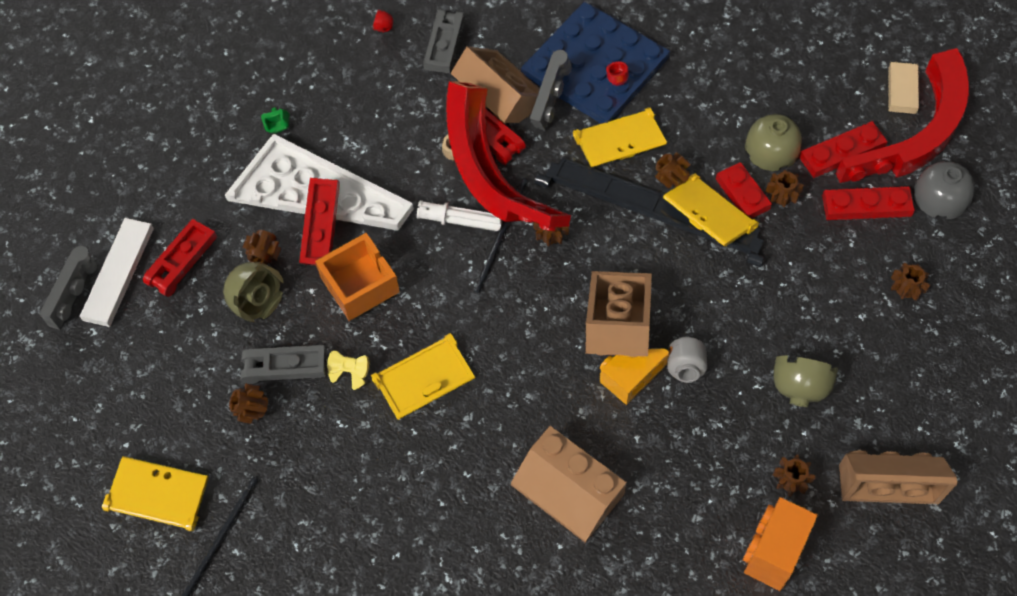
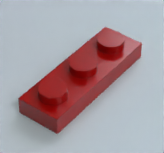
(828, 154)
(868, 203)
(319, 219)

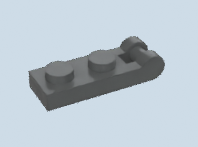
(443, 41)
(550, 89)
(68, 287)
(283, 363)

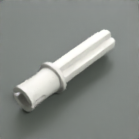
(458, 216)

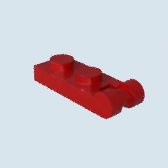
(496, 134)
(179, 257)

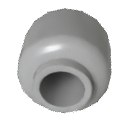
(687, 359)

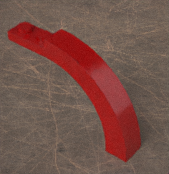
(951, 91)
(477, 167)

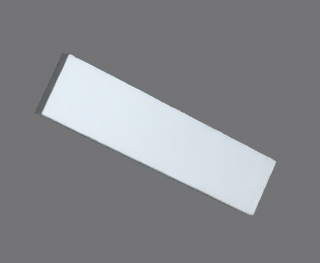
(116, 272)

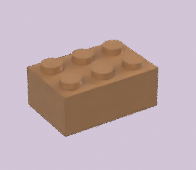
(618, 314)

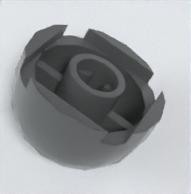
(944, 189)

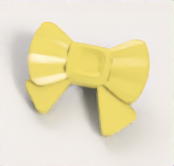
(356, 366)

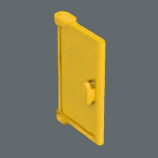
(603, 141)
(710, 211)
(425, 374)
(167, 498)

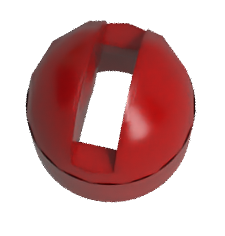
(383, 21)
(617, 73)

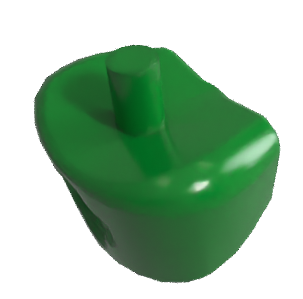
(276, 120)

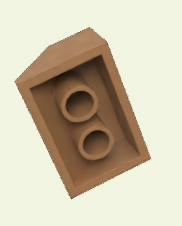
(509, 92)
(895, 478)
(568, 484)

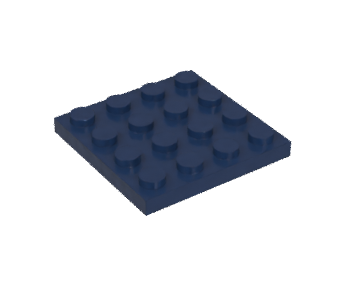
(591, 45)

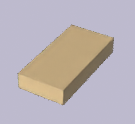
(903, 88)

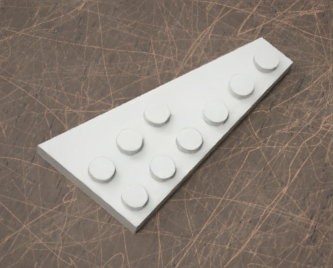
(281, 177)

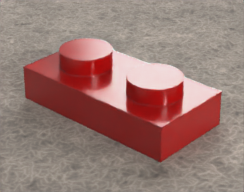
(743, 190)

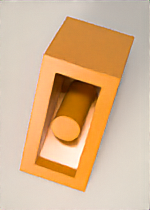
(629, 375)

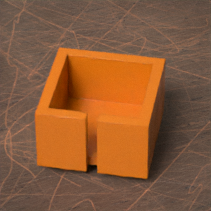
(355, 276)
(781, 540)

